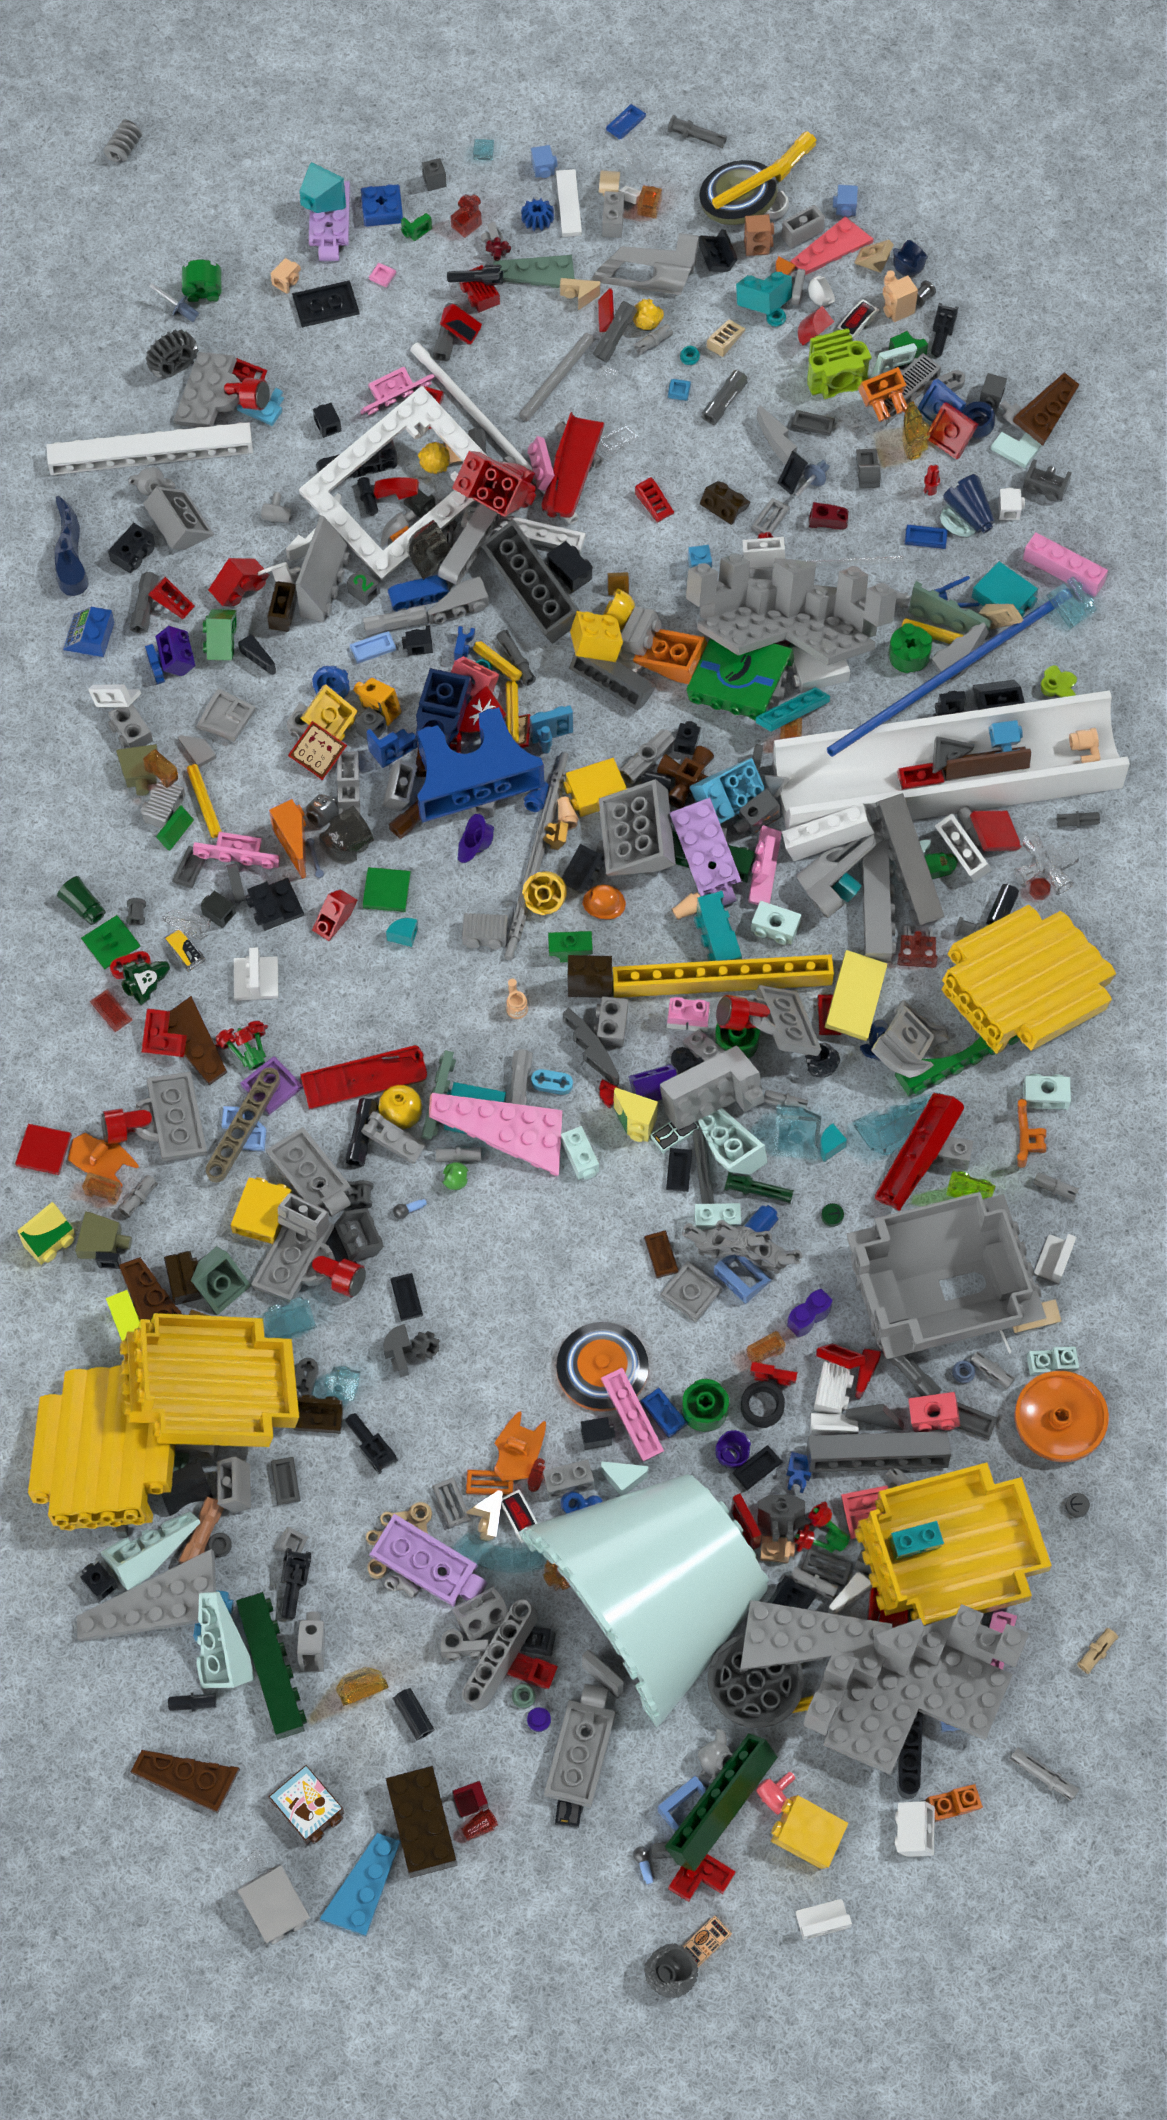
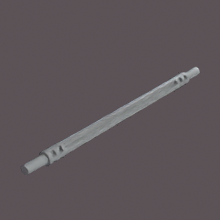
(537, 853)

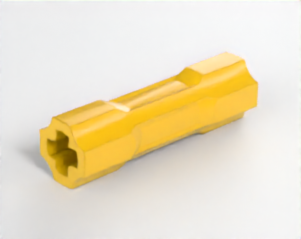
(801, 147)

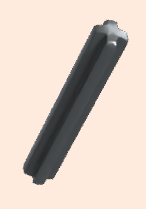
(703, 1167)

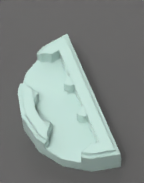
(955, 523)

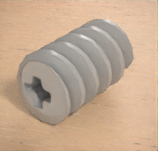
(122, 141)

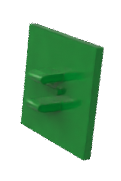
(110, 941)

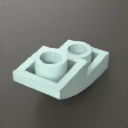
(1052, 1360)

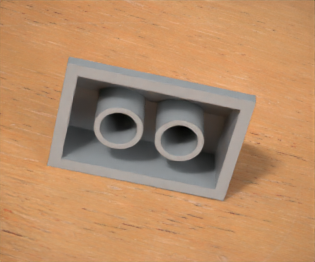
(177, 517)

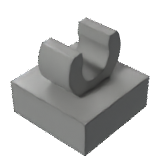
(493, 232)

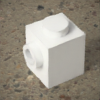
(1010, 504)

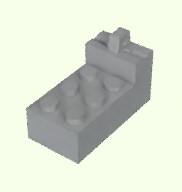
(711, 1087)

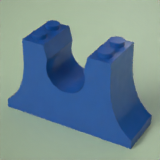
(476, 778)

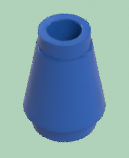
(536, 798)

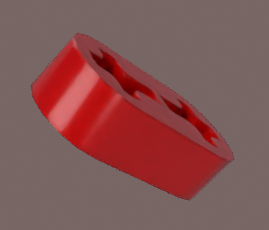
(133, 957)

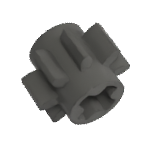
(425, 1345)

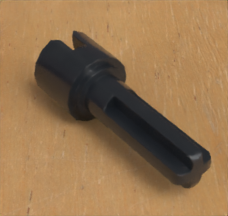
(489, 275)

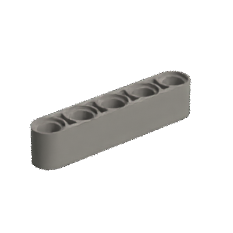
(468, 544)
(500, 1643)

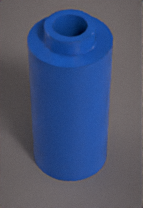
(763, 1219)

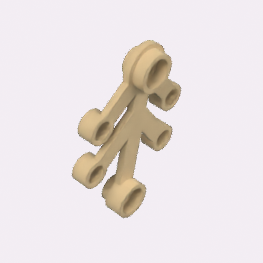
(409, 1516)

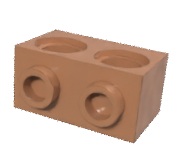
(758, 235)

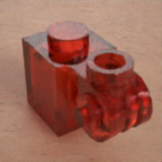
(468, 216)

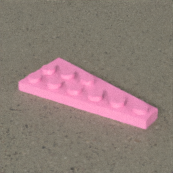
(511, 1128)

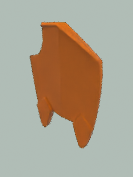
(98, 1157)
(518, 1449)

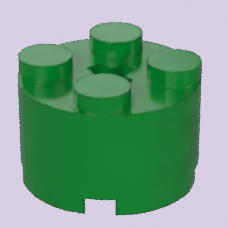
(201, 280)
(910, 648)
(746, 1039)
(705, 1418)

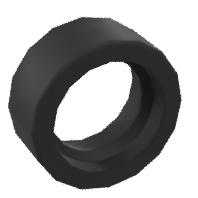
(762, 1386)

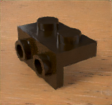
(724, 501)
(320, 1414)

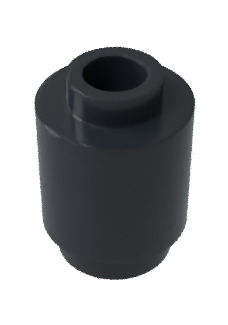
(662, 778)

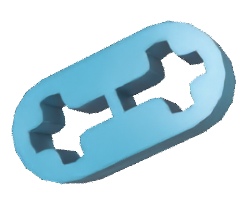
(552, 1087)

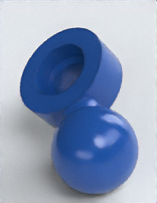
(580, 1502)

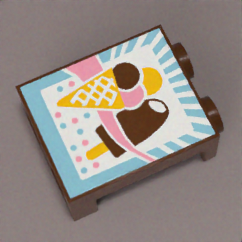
(307, 1805)

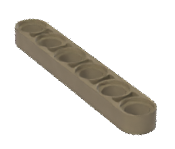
(246, 1125)

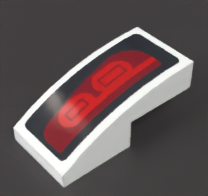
(858, 317)
(517, 1512)

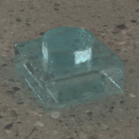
(483, 149)

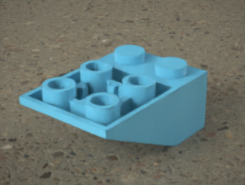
(730, 789)

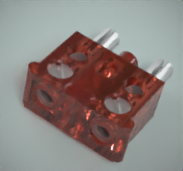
(917, 949)

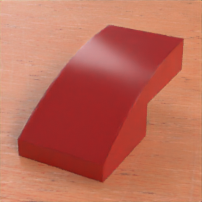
(401, 486)
(532, 1671)

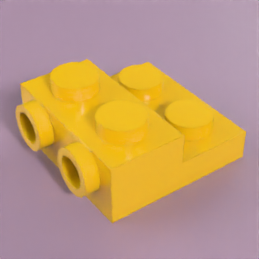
(330, 712)

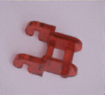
(536, 1475)

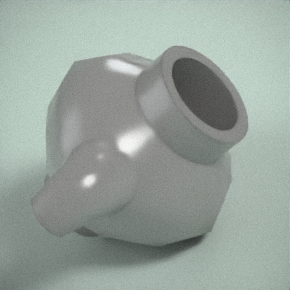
(148, 480)
(713, 1757)

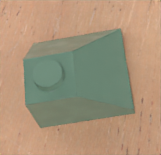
(219, 1280)

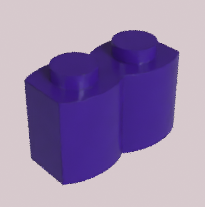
(807, 1314)

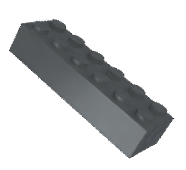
(531, 580)

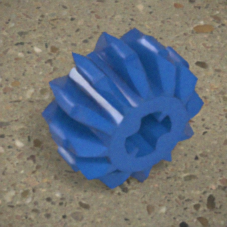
(537, 214)

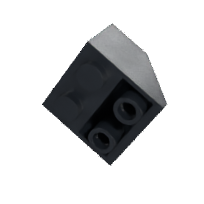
(998, 694)

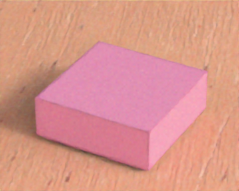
(382, 274)

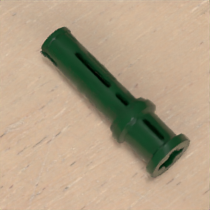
(747, 1185)

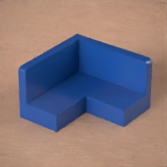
(391, 746)

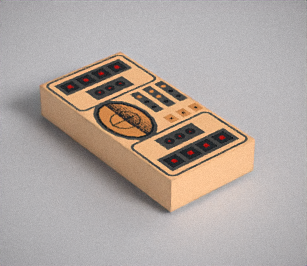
(707, 1940)

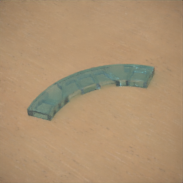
(500, 1558)

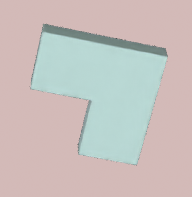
(892, 358)
(1020, 451)

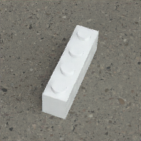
(828, 832)

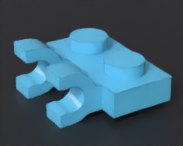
(270, 412)

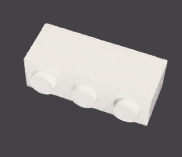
(963, 847)

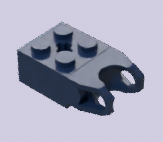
(443, 702)

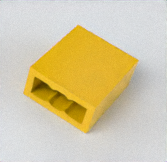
(592, 783)
(258, 1210)
(808, 1831)

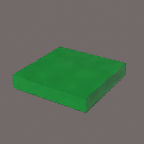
(386, 889)

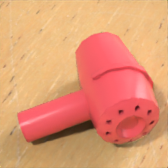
(772, 1793)

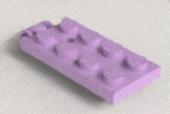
(330, 237)
(705, 843)
(419, 1558)

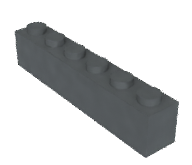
(909, 859)
(878, 1451)

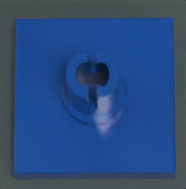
(935, 397)

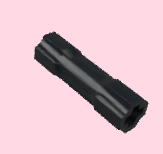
(358, 1145)

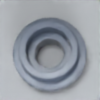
(963, 1365)

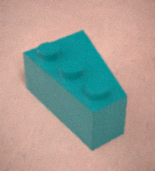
(716, 928)

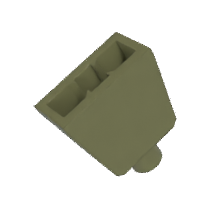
(133, 768)
(100, 1235)

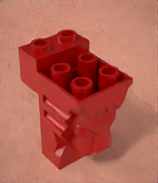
(495, 484)

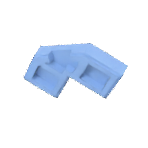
(257, 1139)

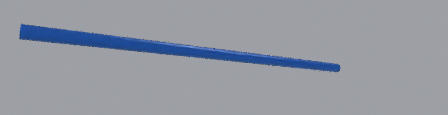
(939, 679)

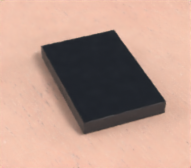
(325, 303)

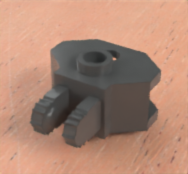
(781, 1515)

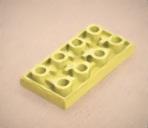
(856, 995)

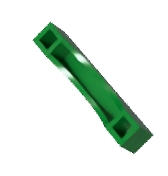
(947, 1065)

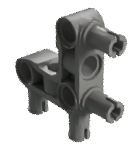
(744, 1242)

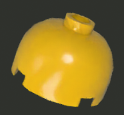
(620, 607)
(544, 892)
(401, 1106)

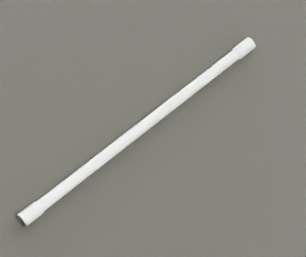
(425, 358)

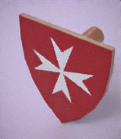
(481, 701)

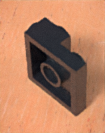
(274, 903)

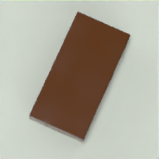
(661, 1254)

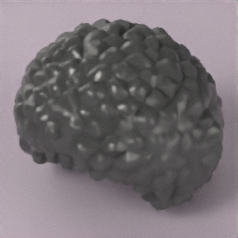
(671, 1971)

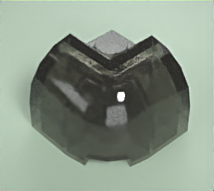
(427, 549)
(346, 837)

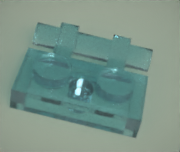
(1067, 605)

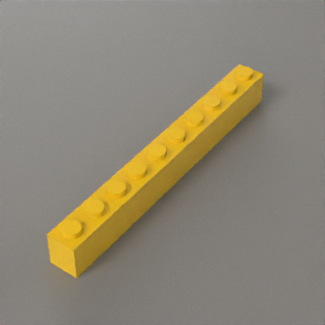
(722, 976)

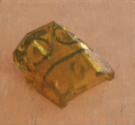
(914, 433)
(360, 1684)

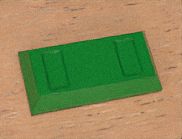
(175, 828)

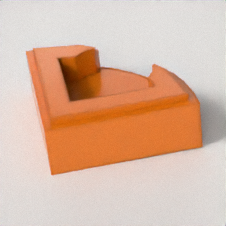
(784, 266)

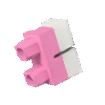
(688, 1011)

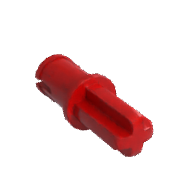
(932, 480)

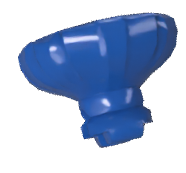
(333, 678)

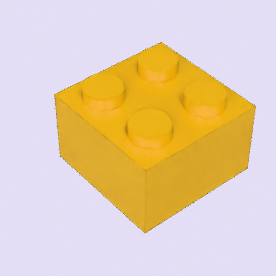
(596, 636)

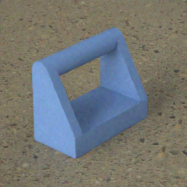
(734, 1283)
(678, 1798)

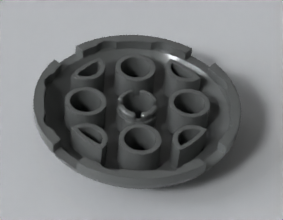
(747, 1704)

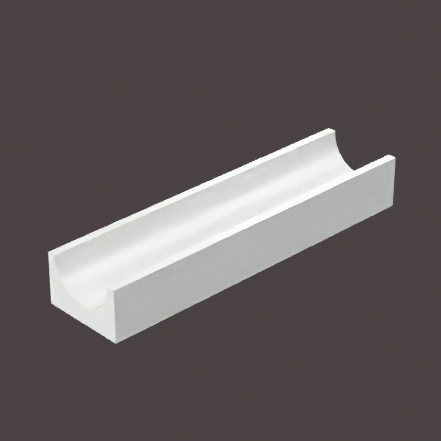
(869, 766)

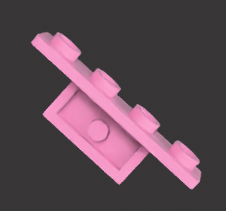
(392, 386)
(237, 849)
(764, 865)

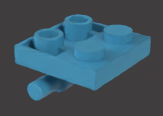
(550, 725)

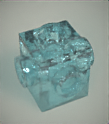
(342, 1383)

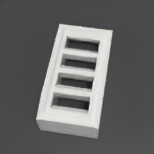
(853, 1590)

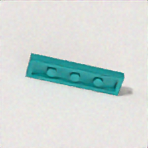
(792, 709)

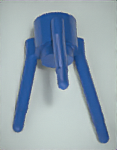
(942, 592)

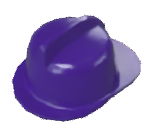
(475, 839)

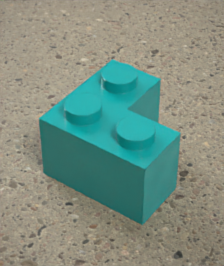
(765, 294)

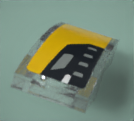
(184, 949)

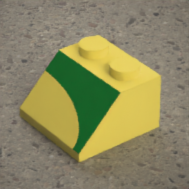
(635, 1114)
(46, 1234)

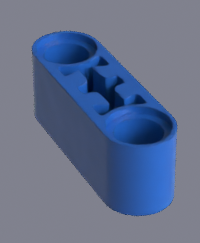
(418, 592)

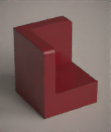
(470, 1799)

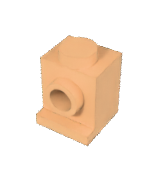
(285, 275)

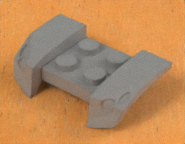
(907, 1041)

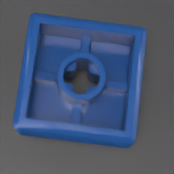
(381, 205)

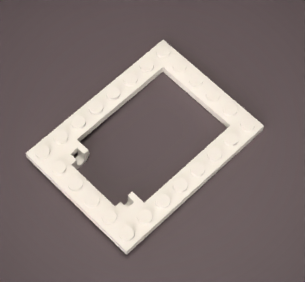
(416, 410)

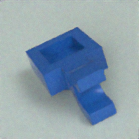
(461, 647)

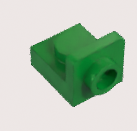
(417, 228)

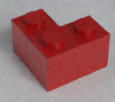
(235, 579)

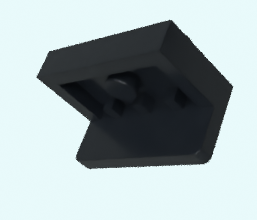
(718, 252)
(950, 703)
(581, 869)
(792, 1595)

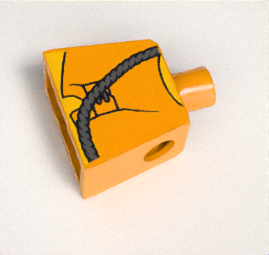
(379, 698)

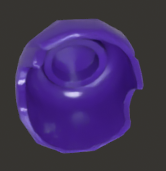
(734, 1441)

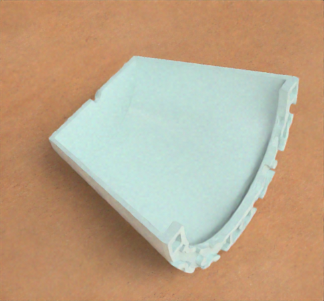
(659, 1578)

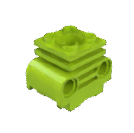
(836, 364)

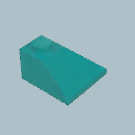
(322, 190)

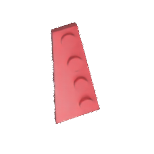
(832, 245)

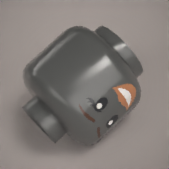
(321, 810)

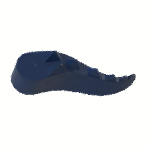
(68, 567)

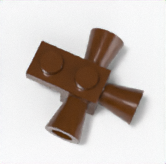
(686, 774)

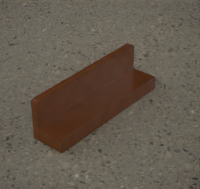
(987, 763)

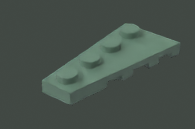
(538, 270)
(934, 608)
(442, 1086)

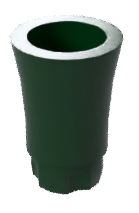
(81, 900)

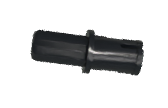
(367, 495)
(192, 1702)

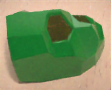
(941, 864)

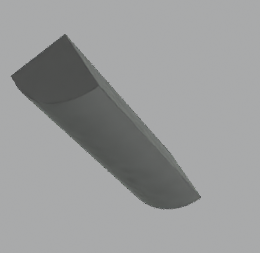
(615, 680)

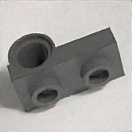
(868, 468)

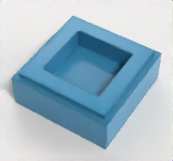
(679, 389)

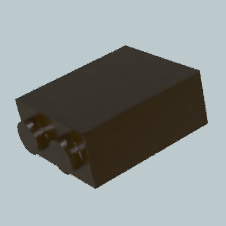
(589, 976)

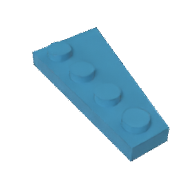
(360, 1893)

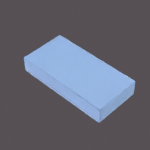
(372, 647)

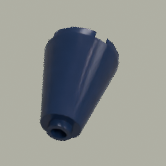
(971, 503)

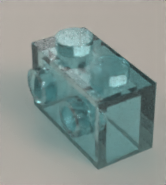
(290, 1318)

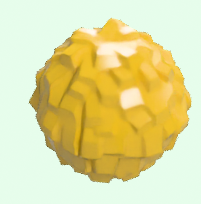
(647, 315)
(434, 458)

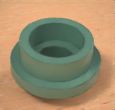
(523, 1688)

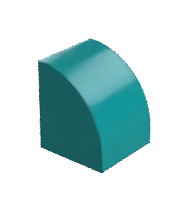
(846, 887)
(403, 931)
(831, 1142)

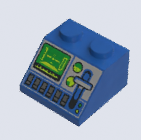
(90, 631)

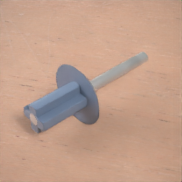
(181, 307)
(814, 475)

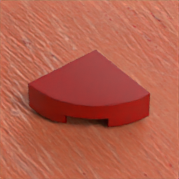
(607, 1093)

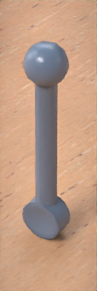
(319, 873)

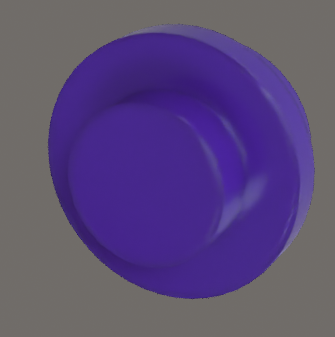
(538, 1719)

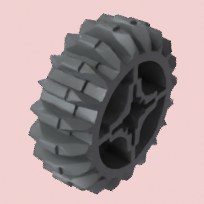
(171, 354)

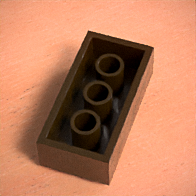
(421, 1822)

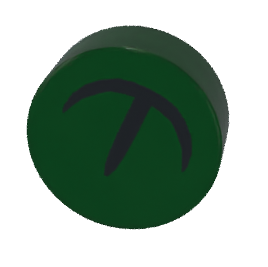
(832, 1214)

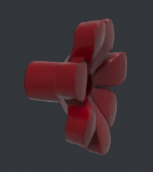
(497, 248)

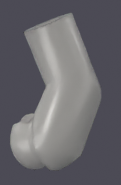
(398, 1582)

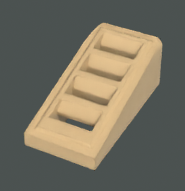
(722, 349)
(999, 615)

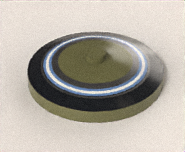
(752, 203)

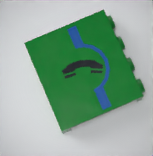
(738, 682)

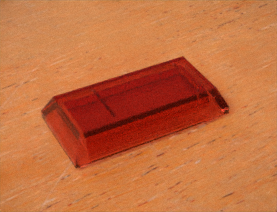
(111, 1010)

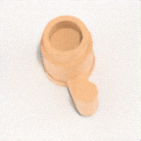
(1086, 740)
(516, 1001)

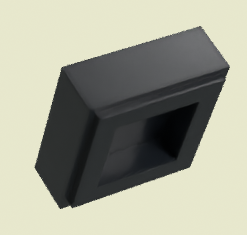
(108, 1260)

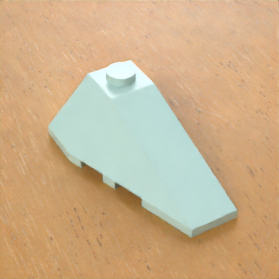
(732, 1143)
(140, 1558)
(223, 1655)

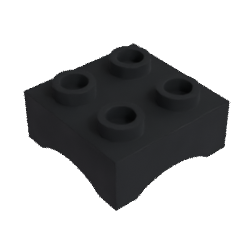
(188, 1486)

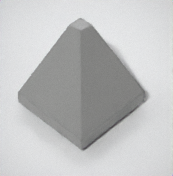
(290, 1539)

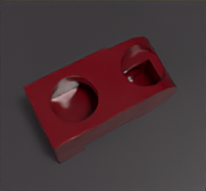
(828, 516)

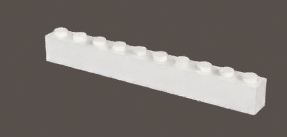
(149, 448)

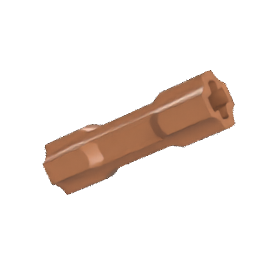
(208, 1517)

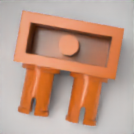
(881, 387)

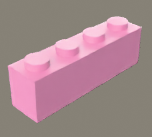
(1064, 563)

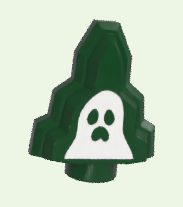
(143, 978)

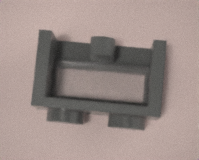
(1046, 482)
(358, 1234)

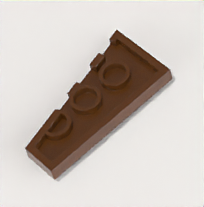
(1046, 409)
(199, 1045)
(145, 1291)
(191, 1779)

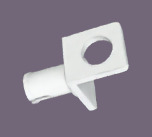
(282, 572)

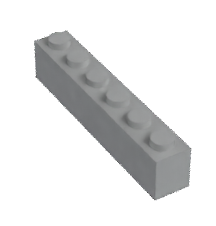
(877, 903)

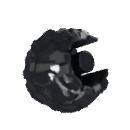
(825, 1063)

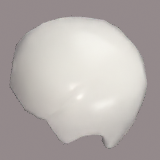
(780, 206)
(820, 291)

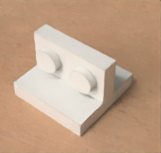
(255, 977)

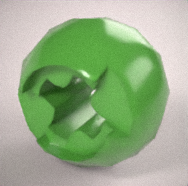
(455, 1176)

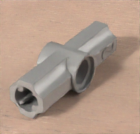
(639, 764)

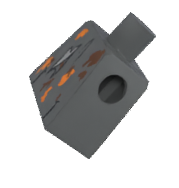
(757, 813)

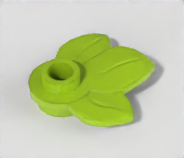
(1058, 682)

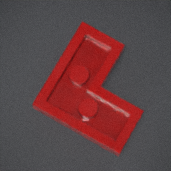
(156, 1035)
(763, 1372)
(709, 1872)

